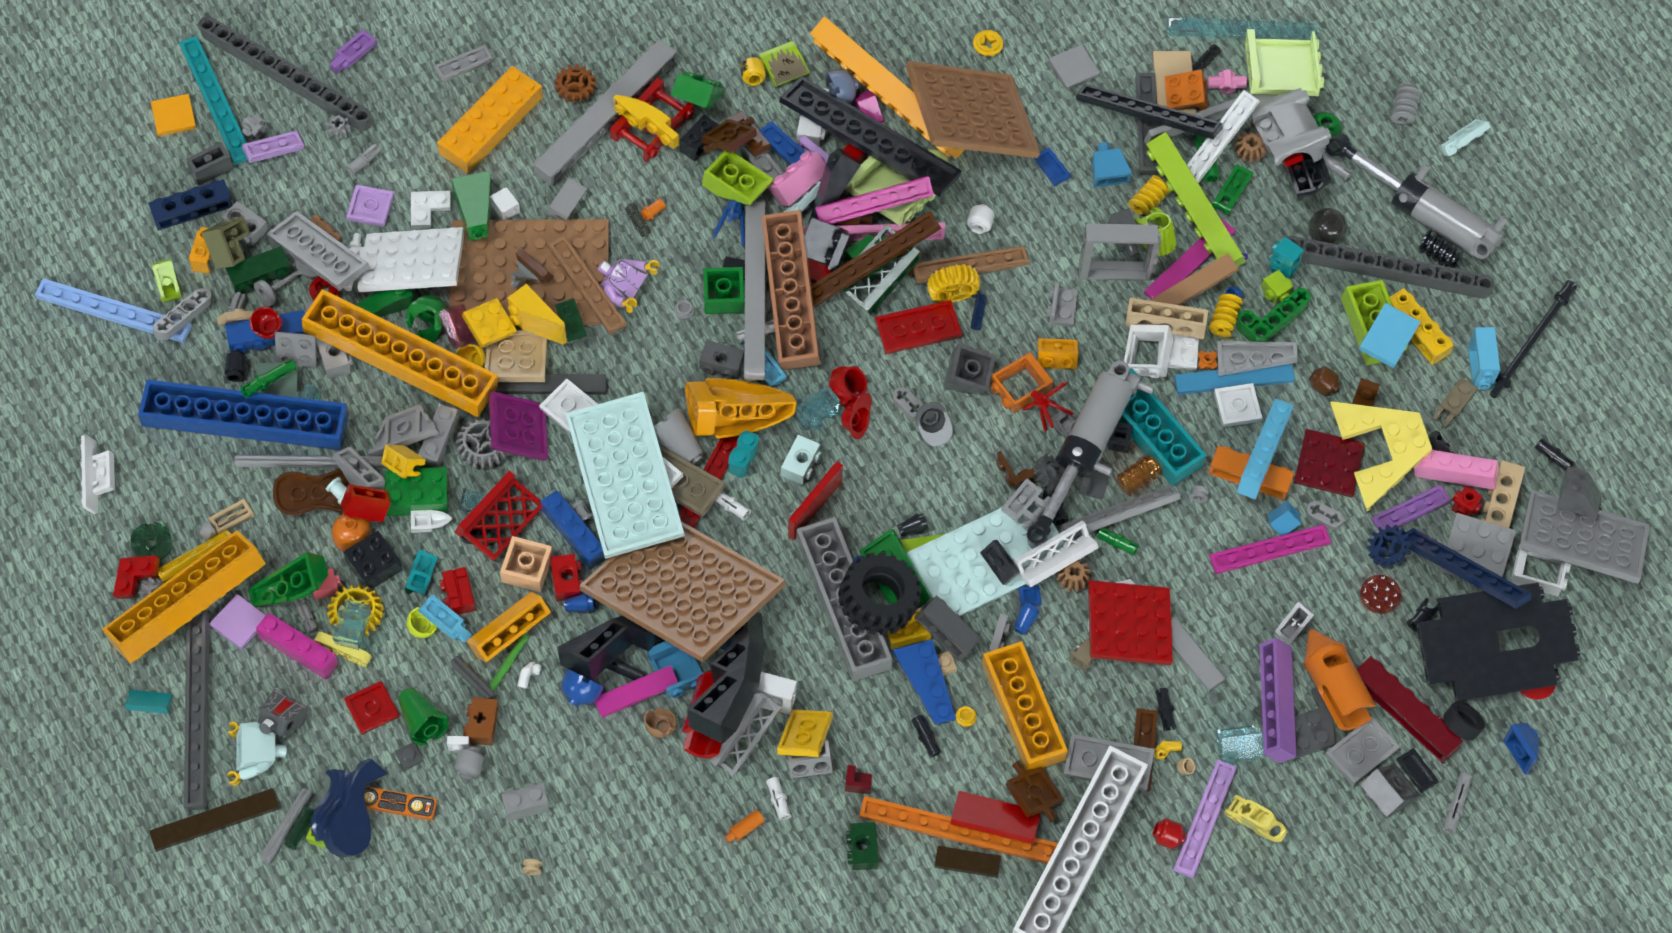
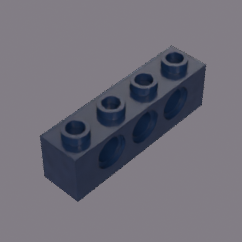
(201, 206)

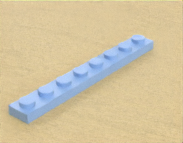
(104, 308)

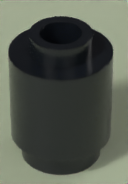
(235, 366)

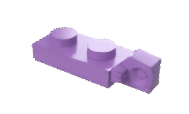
(352, 51)

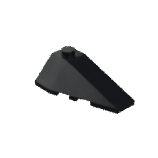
(836, 176)

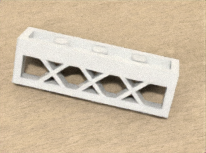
(1056, 558)

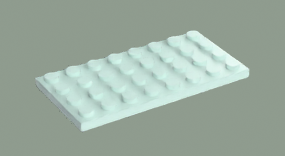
(624, 475)
(957, 570)

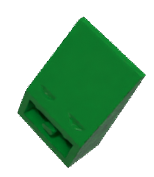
(697, 89)

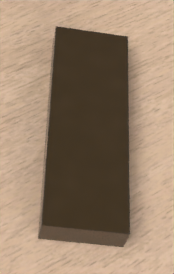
(967, 861)

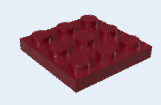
(1328, 463)

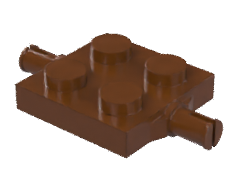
(729, 135)
(1034, 792)

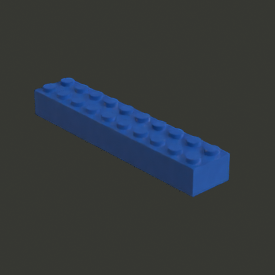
(233, 415)

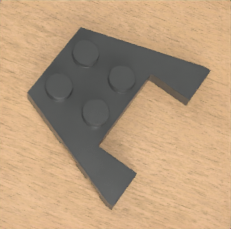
(1312, 729)

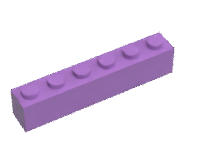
(1277, 700)

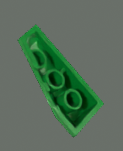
(291, 581)

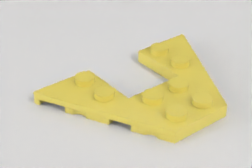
(1404, 437)

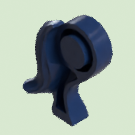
(342, 814)

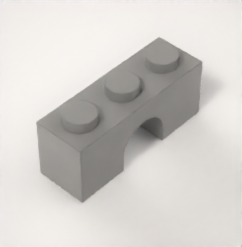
(434, 447)

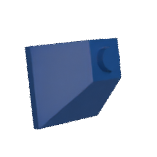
(1523, 745)

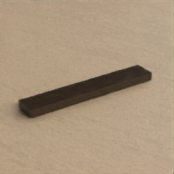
(214, 820)

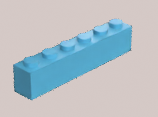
(1265, 448)

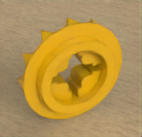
(990, 36)

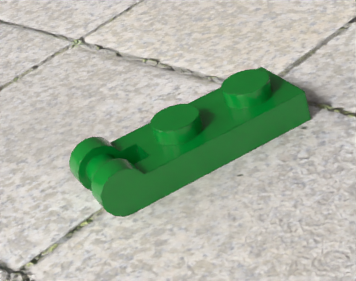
(1232, 189)

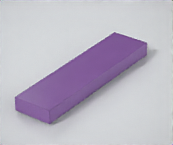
(1412, 508)

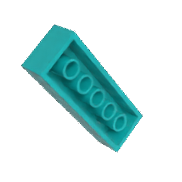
(1162, 436)

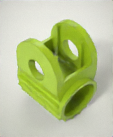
(1166, 229)

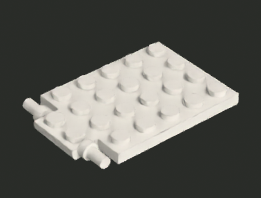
(409, 259)

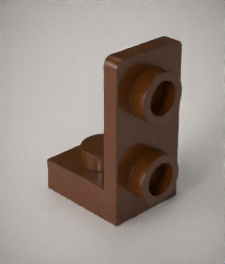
(1366, 393)
(1011, 479)

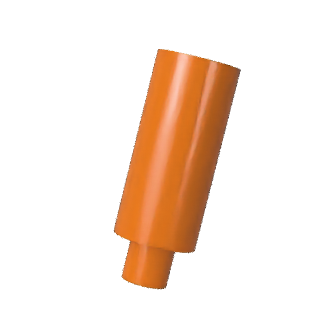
(744, 826)

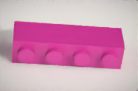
(297, 646)

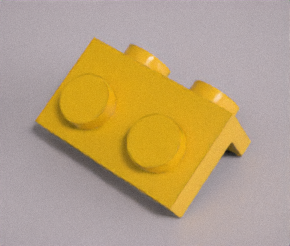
(910, 634)

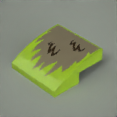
(784, 63)

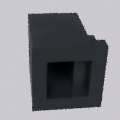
(1121, 438)

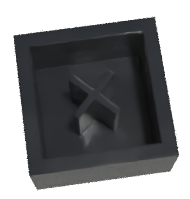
(372, 560)

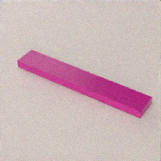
(875, 200)
(1183, 267)
(1269, 549)

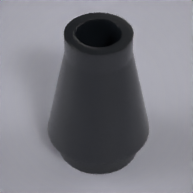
(913, 525)

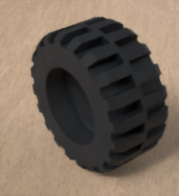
(872, 615)

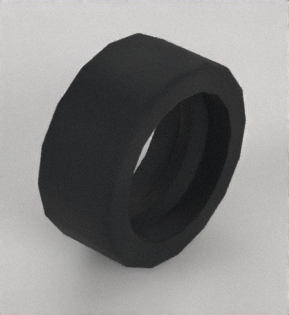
(1464, 720)

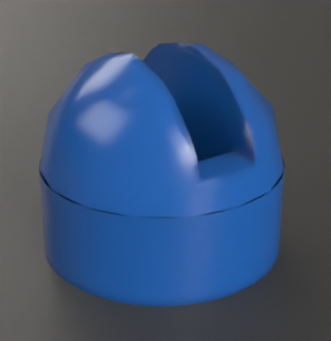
(1234, 290)

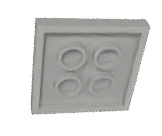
(1480, 542)

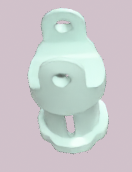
(337, 489)

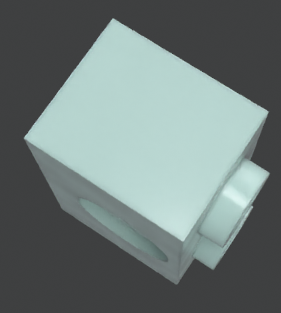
(801, 449)

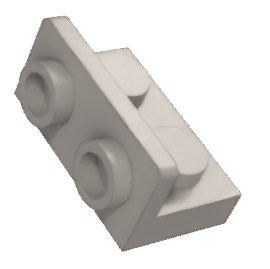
(1063, 306)

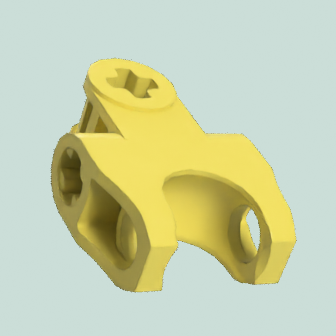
(1255, 817)

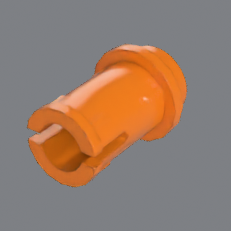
(653, 209)

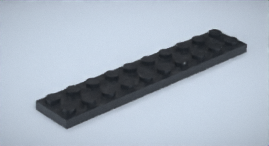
(869, 135)

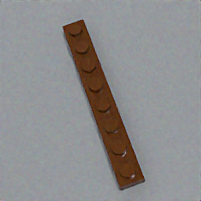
(874, 258)

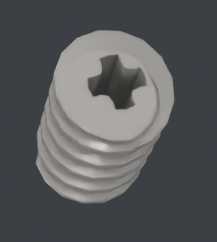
(1405, 104)

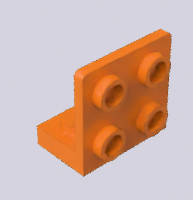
(1187, 90)

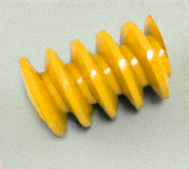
(1149, 196)
(1225, 315)

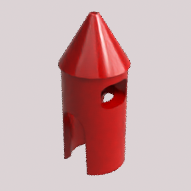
(696, 742)

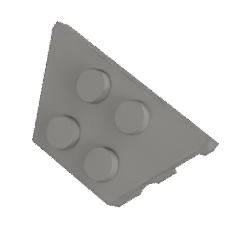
(404, 429)

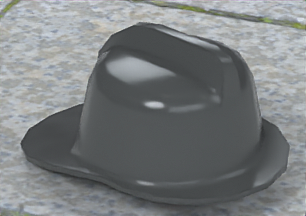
(934, 423)

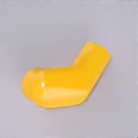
(1165, 747)

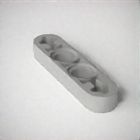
(179, 312)

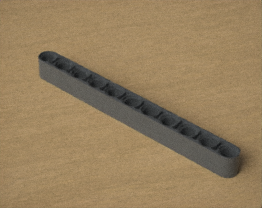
(279, 67)
(1397, 265)

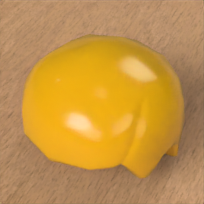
(473, 354)

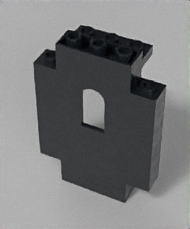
(1467, 649)

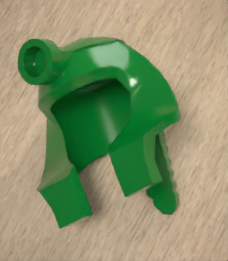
(427, 310)

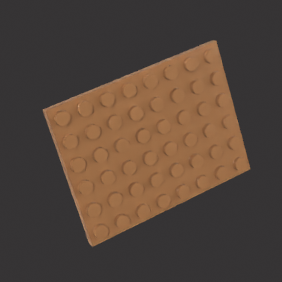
(491, 261)
(685, 590)

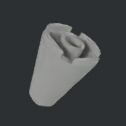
(678, 437)

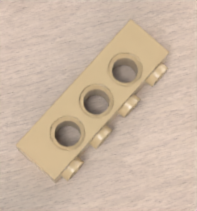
(1181, 319)
(1512, 476)

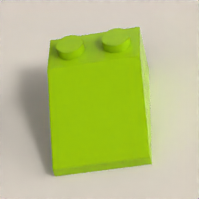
(735, 179)

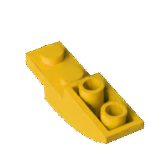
(644, 115)

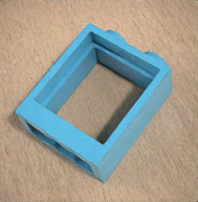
(1483, 357)

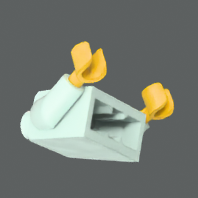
(253, 751)

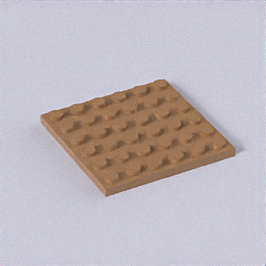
(972, 109)

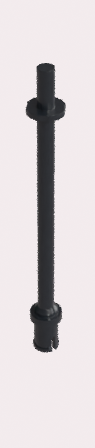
(1561, 298)

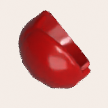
(265, 322)

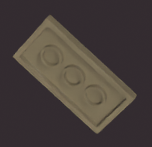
(697, 487)

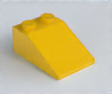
(535, 315)

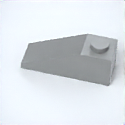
(358, 470)

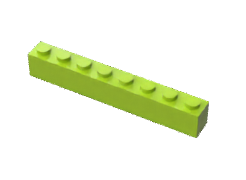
(1193, 199)

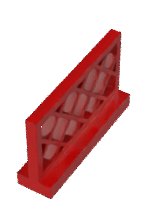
(486, 504)

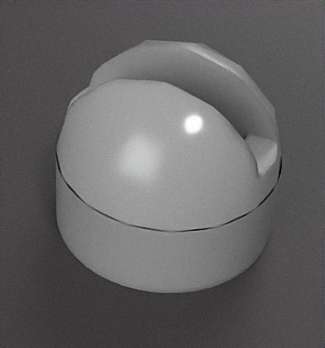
(207, 531)

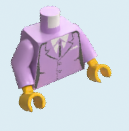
(624, 280)

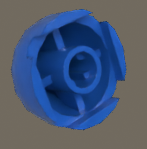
(580, 689)

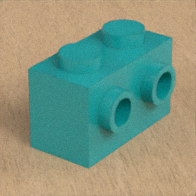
(1285, 257)

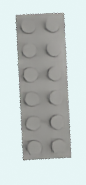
(318, 250)

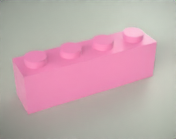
(1459, 469)

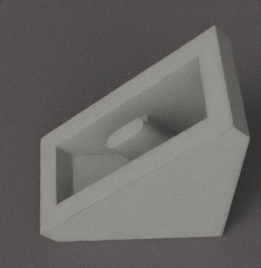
(1295, 623)

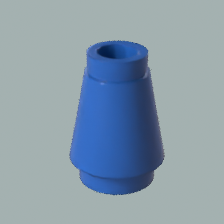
(580, 603)
(1026, 617)

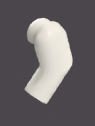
(526, 672)

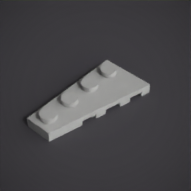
(1248, 356)

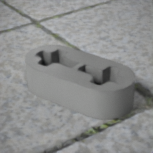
(905, 406)
(1324, 515)

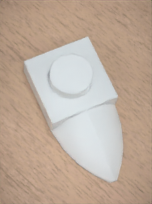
(427, 520)

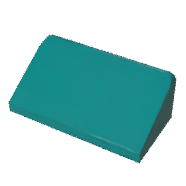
(148, 701)

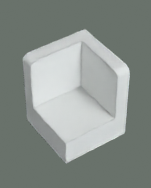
(504, 204)

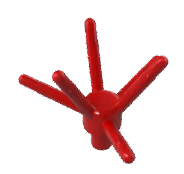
(1043, 402)

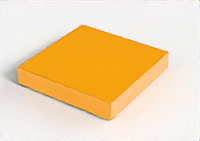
(173, 115)

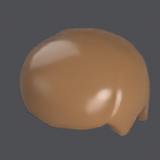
(660, 715)

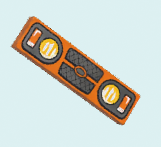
(400, 803)

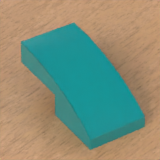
(421, 572)

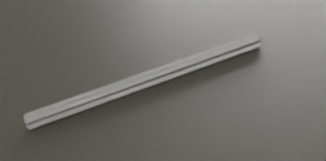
(298, 461)

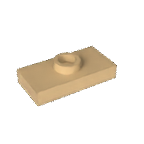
(234, 316)

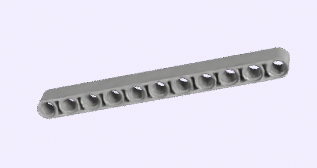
(754, 292)

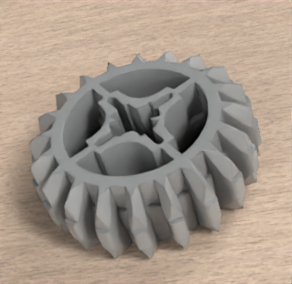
(469, 436)

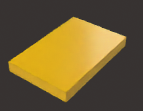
(805, 733)

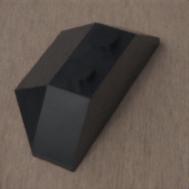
(1307, 176)

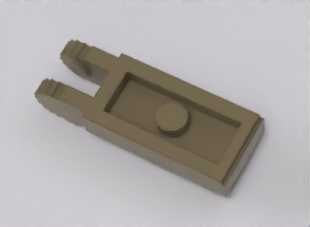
(1455, 401)

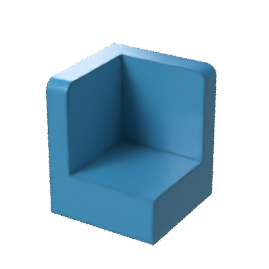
(1284, 518)

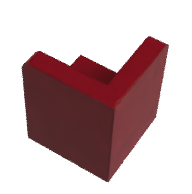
(856, 781)

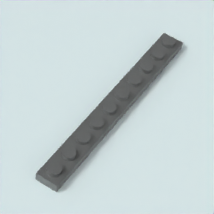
(196, 712)

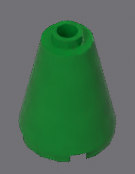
(422, 717)

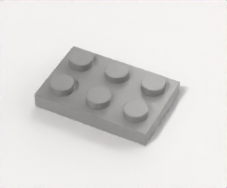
(1362, 751)

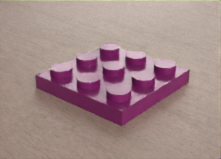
(518, 426)

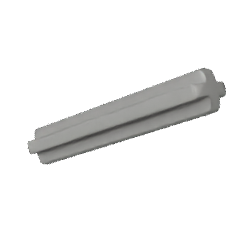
(285, 826)

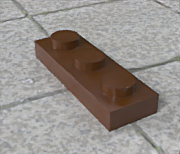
(757, 144)

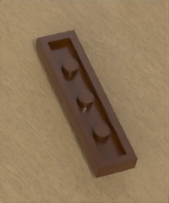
(1145, 731)

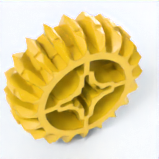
(953, 283)
(357, 593)

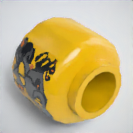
(752, 71)

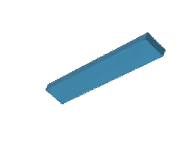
(1209, 380)

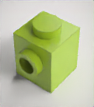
(1276, 287)

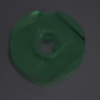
(150, 532)

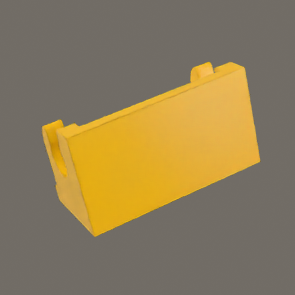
(401, 460)

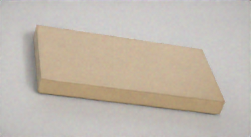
(1166, 64)

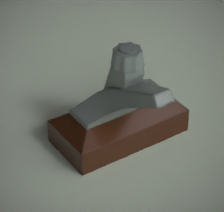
(528, 270)

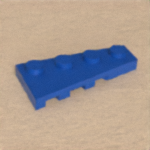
(925, 674)

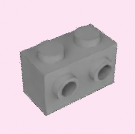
(525, 802)

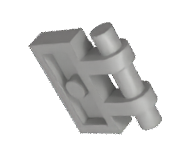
(1022, 500)

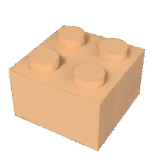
(526, 564)

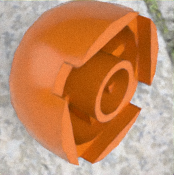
(349, 531)

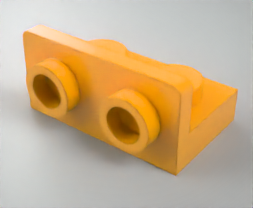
(1058, 353)

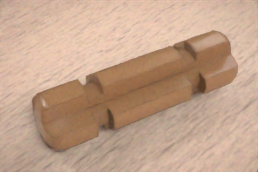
(316, 219)

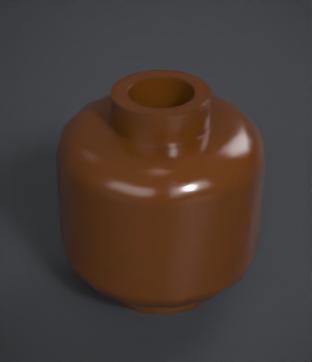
(1324, 380)

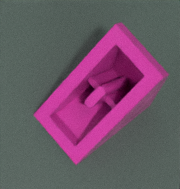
(868, 104)

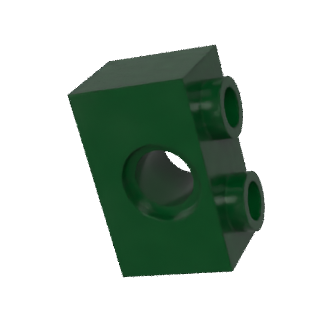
(570, 315)
(862, 834)

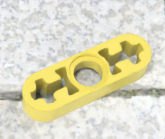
(356, 656)

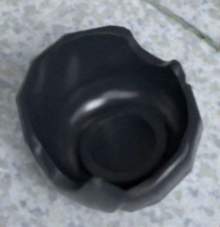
(1437, 442)

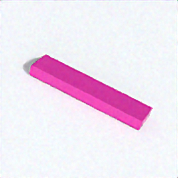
(635, 691)

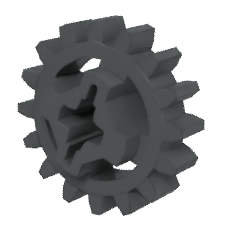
(1048, 473)

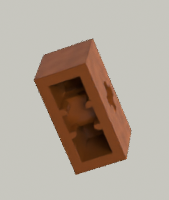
(481, 709)

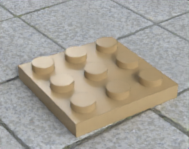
(518, 358)

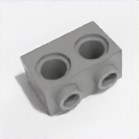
(252, 220)
(809, 766)

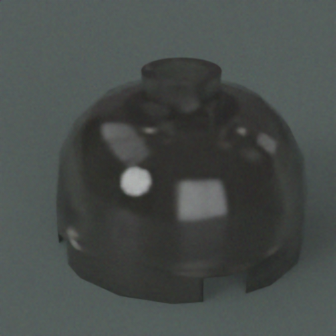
(1328, 226)

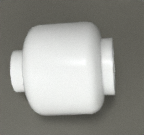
(980, 219)

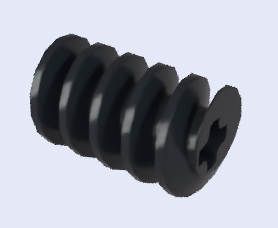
(1439, 250)

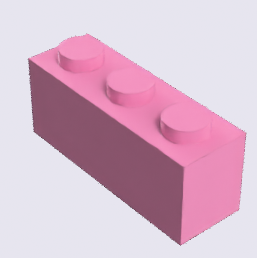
(798, 178)

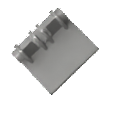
(297, 347)

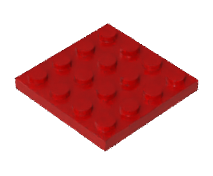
(1130, 622)

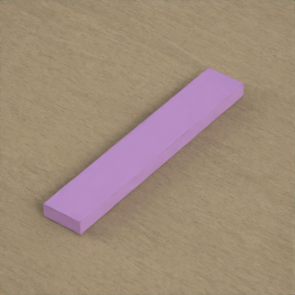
(1205, 818)

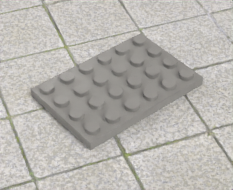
(1602, 544)

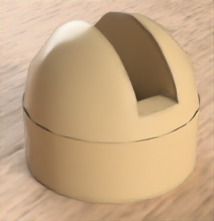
(1186, 766)

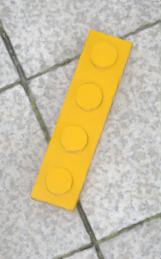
(178, 564)

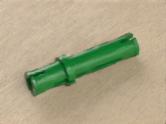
(261, 382)

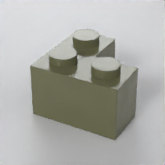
(223, 241)

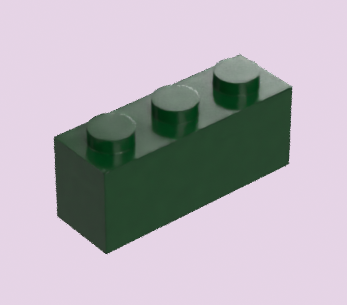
(264, 266)

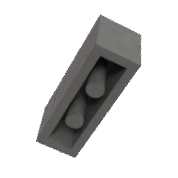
(947, 628)

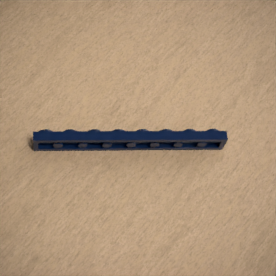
(1468, 569)

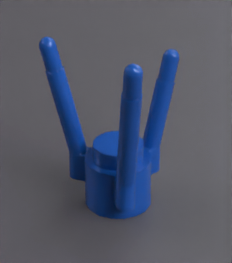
(733, 211)

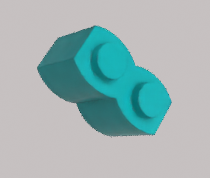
(743, 454)

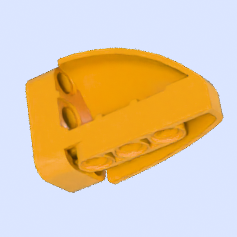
(732, 406)

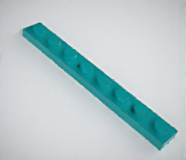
(214, 98)

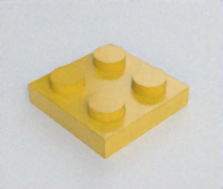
(489, 323)

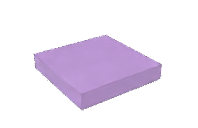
(370, 205)
(238, 621)

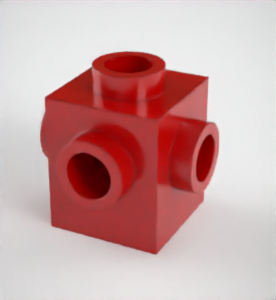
(1467, 502)

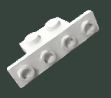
(96, 473)

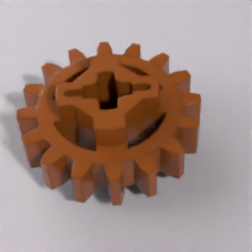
(575, 83)

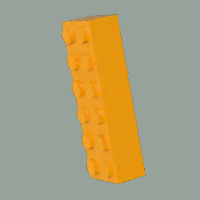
(490, 119)
(1024, 706)

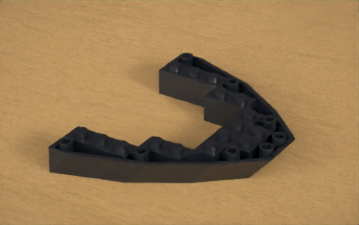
(734, 671)

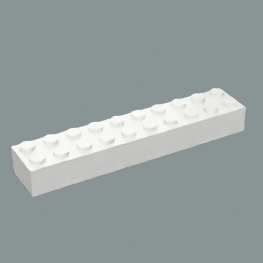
(1082, 844)

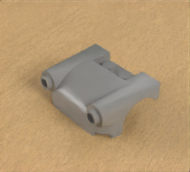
(1289, 127)

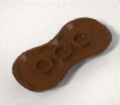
(300, 493)

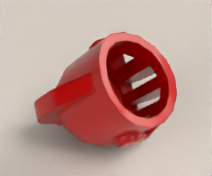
(847, 384)

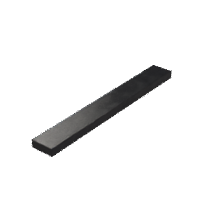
(1149, 111)

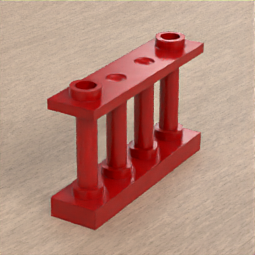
(653, 92)

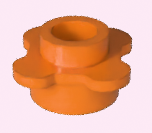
(1211, 364)

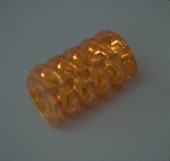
(1138, 473)

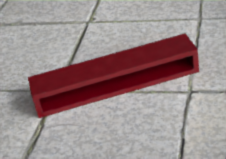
(1408, 710)

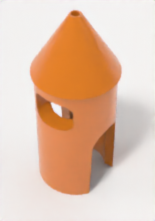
(1337, 681)

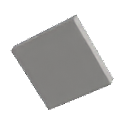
(1074, 67)

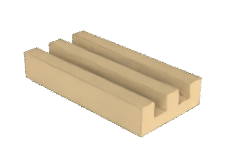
(234, 523)

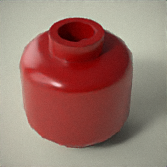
(1168, 833)

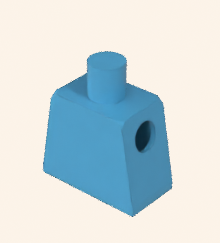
(1109, 167)

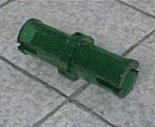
(299, 828)

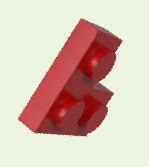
(130, 571)

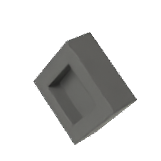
(409, 756)

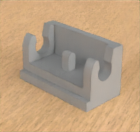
(566, 199)

